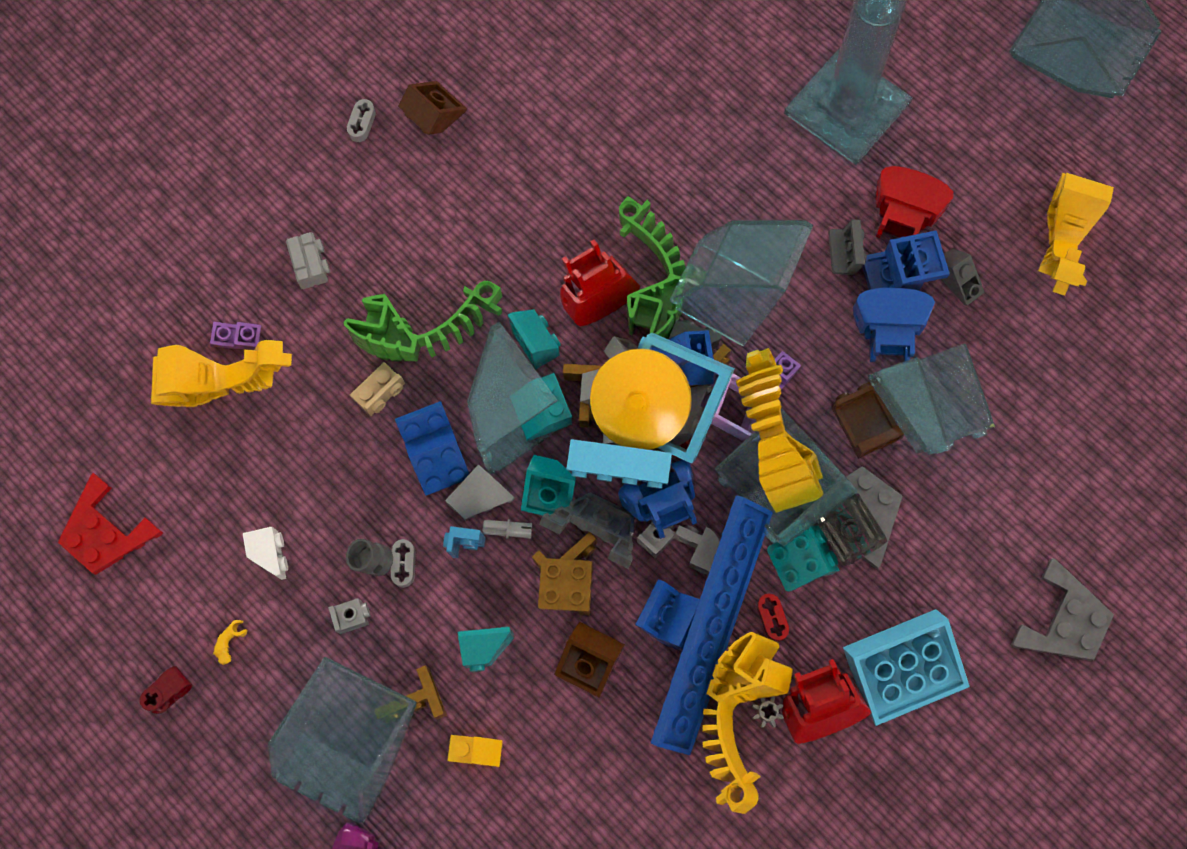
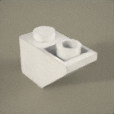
(264, 549)

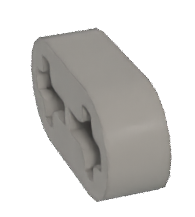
(365, 122)
(409, 563)

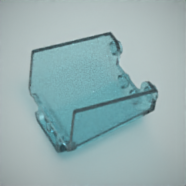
(935, 399)
(741, 473)

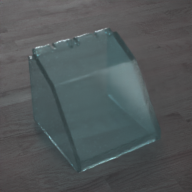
(1089, 43)
(740, 274)
(503, 399)
(340, 739)

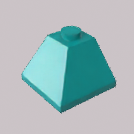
(547, 486)
(483, 646)

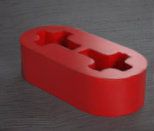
(779, 616)

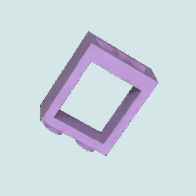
(739, 432)

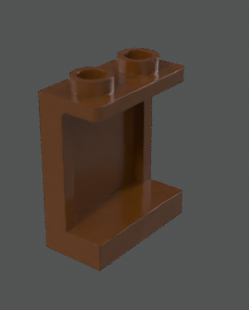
(866, 420)

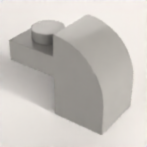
(705, 545)

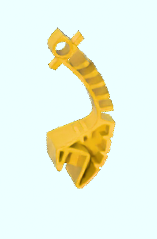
(1070, 217)
(191, 379)
(786, 467)
(739, 677)

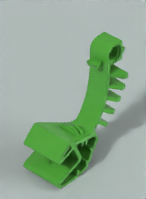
(652, 305)
(392, 337)

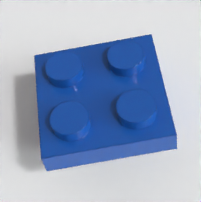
(907, 263)
(432, 448)
(668, 615)

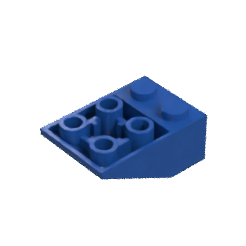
(699, 342)

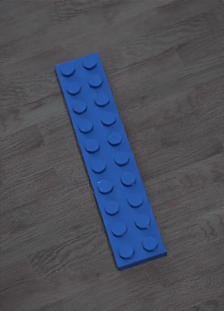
(711, 626)

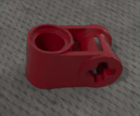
(167, 688)

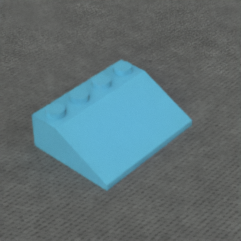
(619, 462)
(907, 666)

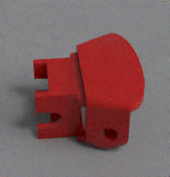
(909, 200)
(601, 285)
(831, 704)

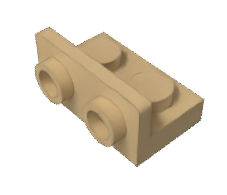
(378, 389)

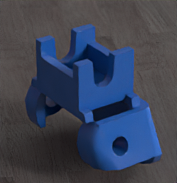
(894, 318)
(665, 505)

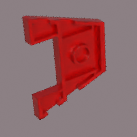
(94, 538)

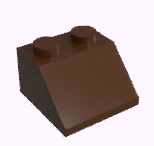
(431, 106)
(588, 659)

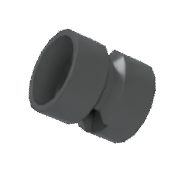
(369, 557)

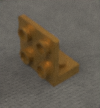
(565, 585)

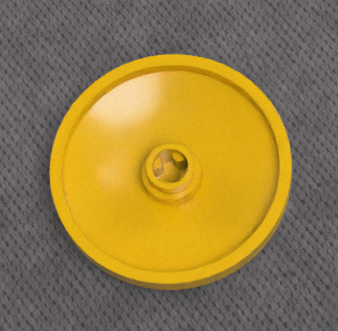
(640, 399)

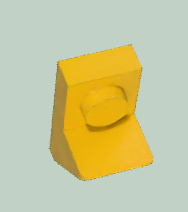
(475, 750)

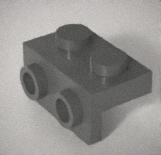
(847, 248)

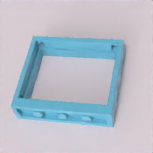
(725, 373)

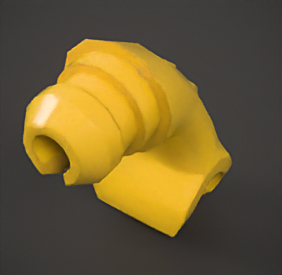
(221, 647)

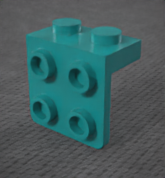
(803, 559)

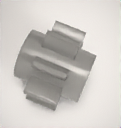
(774, 709)

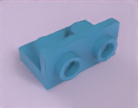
(457, 536)

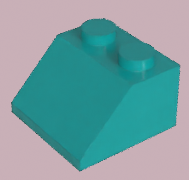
(534, 337)
(552, 418)

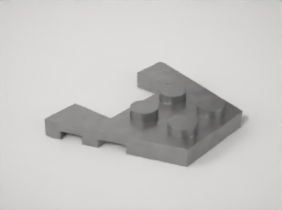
(882, 503)
(600, 518)
(1077, 624)

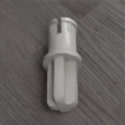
(507, 528)

